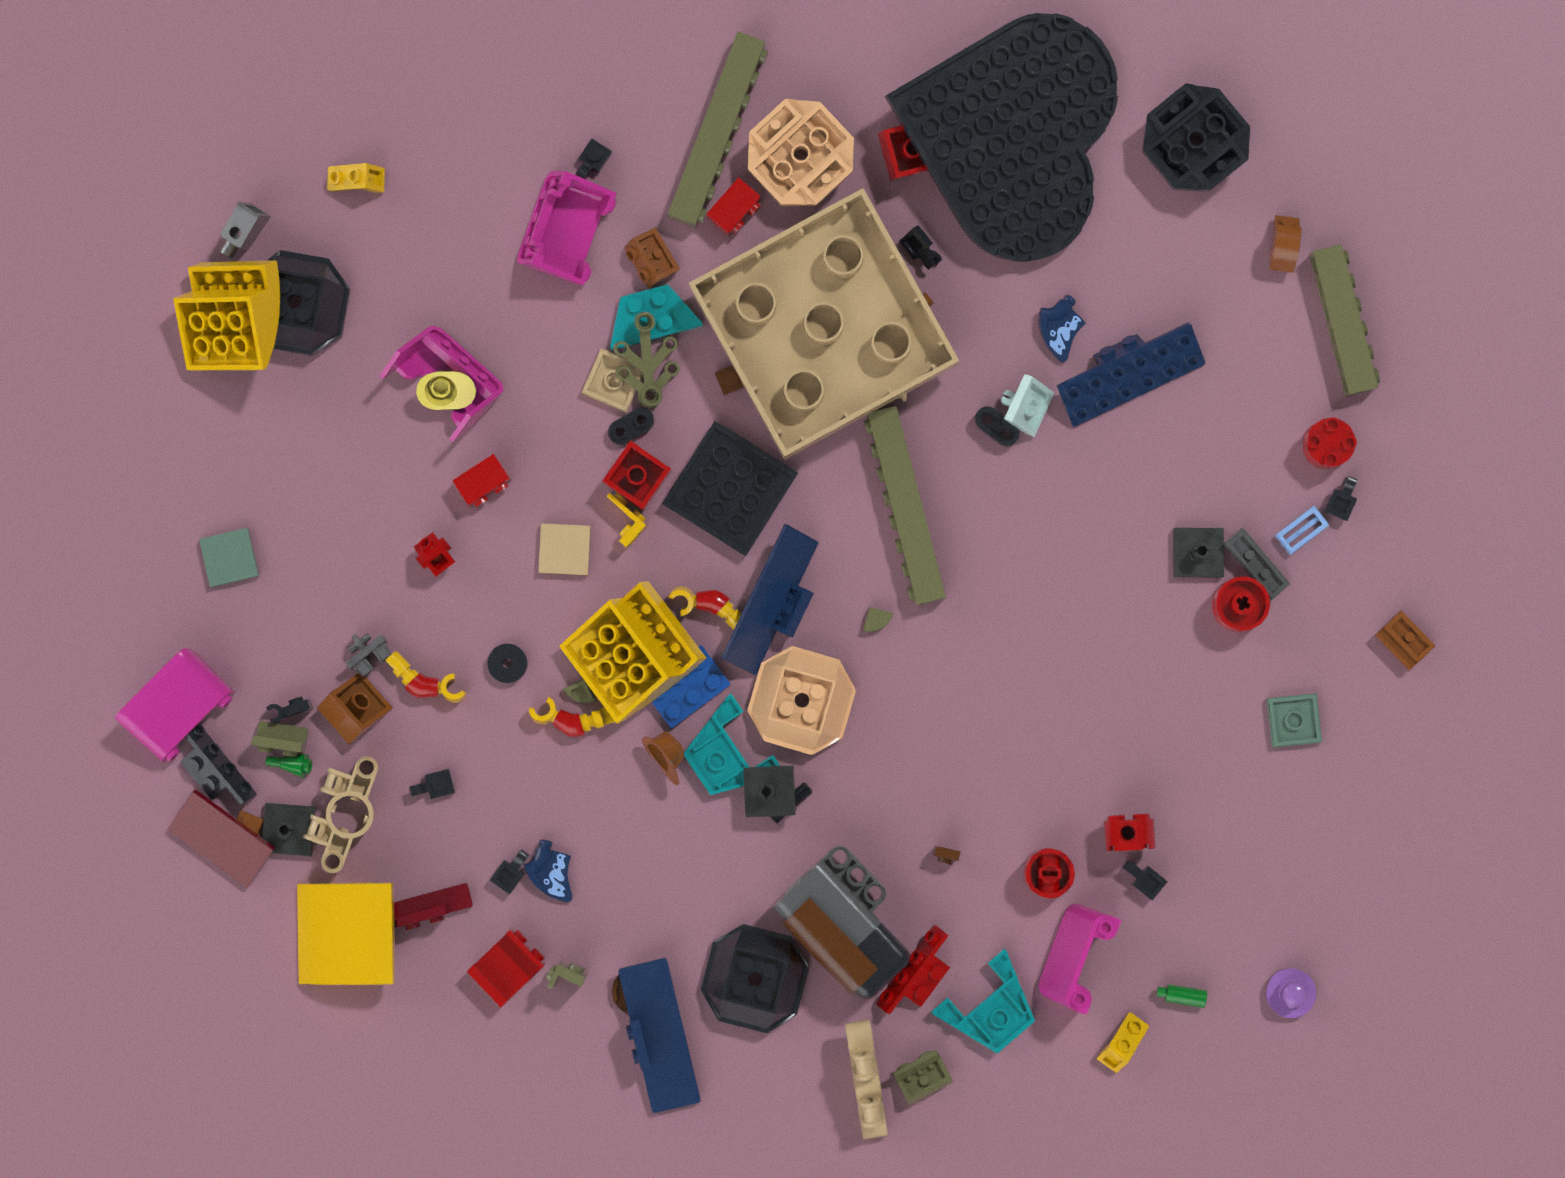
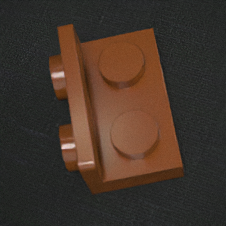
(651, 257)

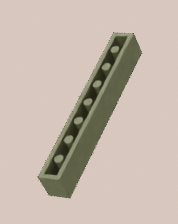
(717, 129)
(905, 505)

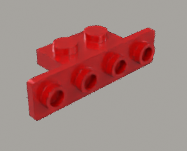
(919, 975)

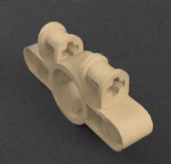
(339, 840)
(866, 1079)

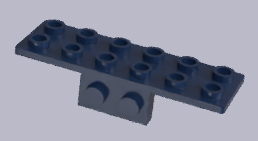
(1130, 371)
(775, 601)
(658, 1035)

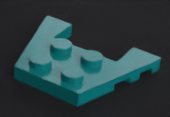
(716, 756)
(999, 1016)

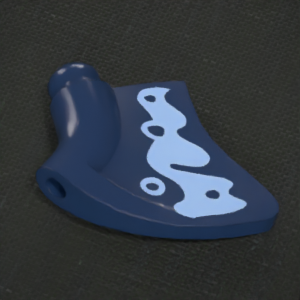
(1059, 326)
(550, 871)

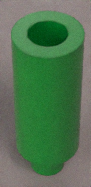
(1183, 995)

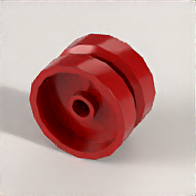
(1255, 602)

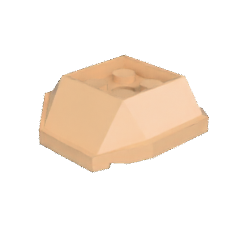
(796, 127)
(774, 696)

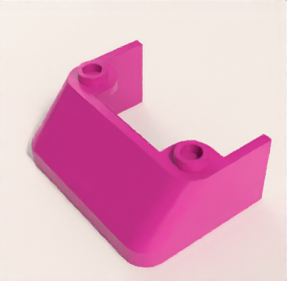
(437, 351)

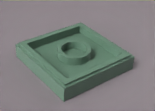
(229, 557)
(1294, 720)

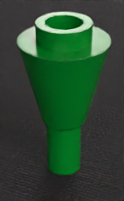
(297, 765)

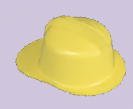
(445, 390)

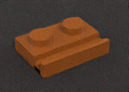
(1404, 640)

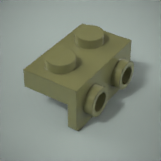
(280, 736)
(572, 973)
(922, 1076)

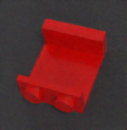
(507, 967)

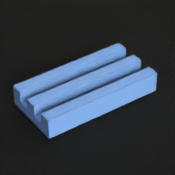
(1285, 543)

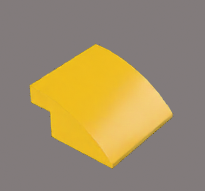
(229, 315)
(632, 651)
(346, 933)

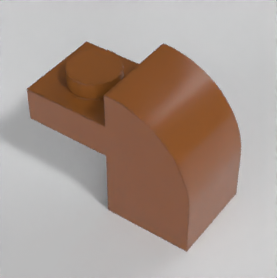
(1285, 244)

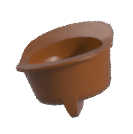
(666, 752)

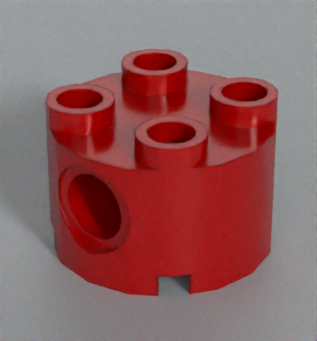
(1329, 443)
(1143, 829)
(1049, 873)

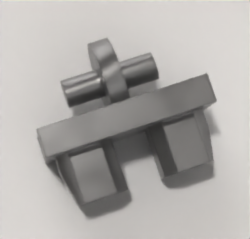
(359, 661)

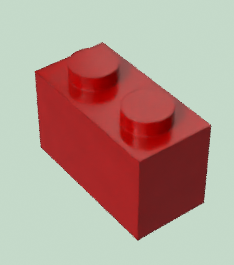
(734, 207)
(482, 481)

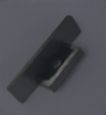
(213, 769)

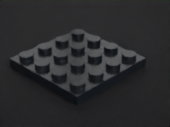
(730, 488)

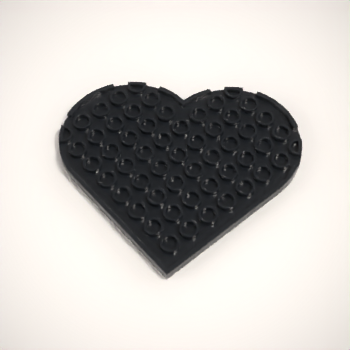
(1010, 132)

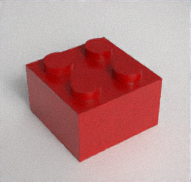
(899, 154)
(637, 475)

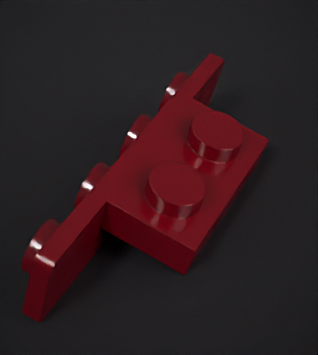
(431, 906)

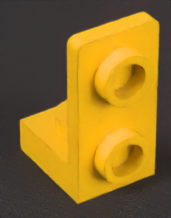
(356, 176)
(629, 533)
(1124, 1043)

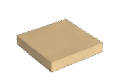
(604, 384)
(564, 549)

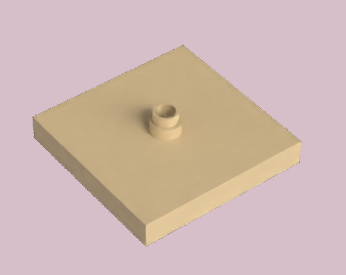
(824, 323)

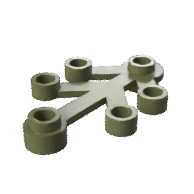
(647, 364)

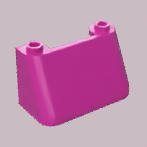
(564, 226)
(174, 703)
(1069, 954)

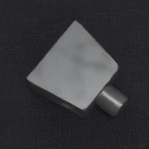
(249, 221)

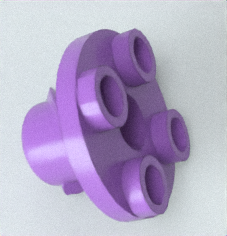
(1291, 993)

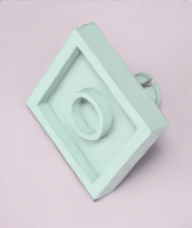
(1027, 405)

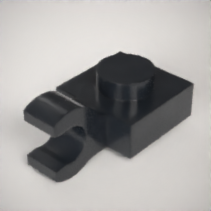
(593, 158)
(918, 245)
(1341, 502)
(296, 706)
(436, 783)
(508, 874)
(1147, 880)

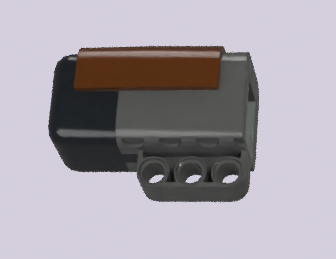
(838, 925)

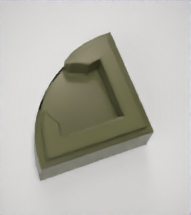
(876, 619)
(580, 692)

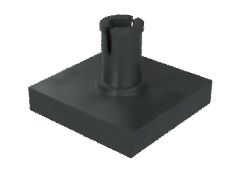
(1198, 552)
(769, 791)
(285, 828)

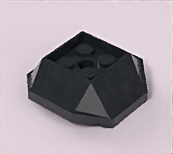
(1201, 113)
(323, 305)
(749, 951)

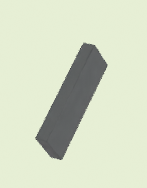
(1256, 562)

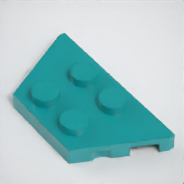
(667, 308)

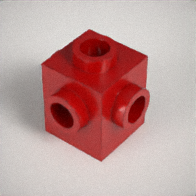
(434, 554)

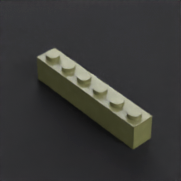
(1344, 321)

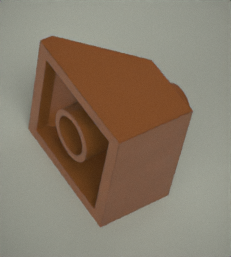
(354, 707)

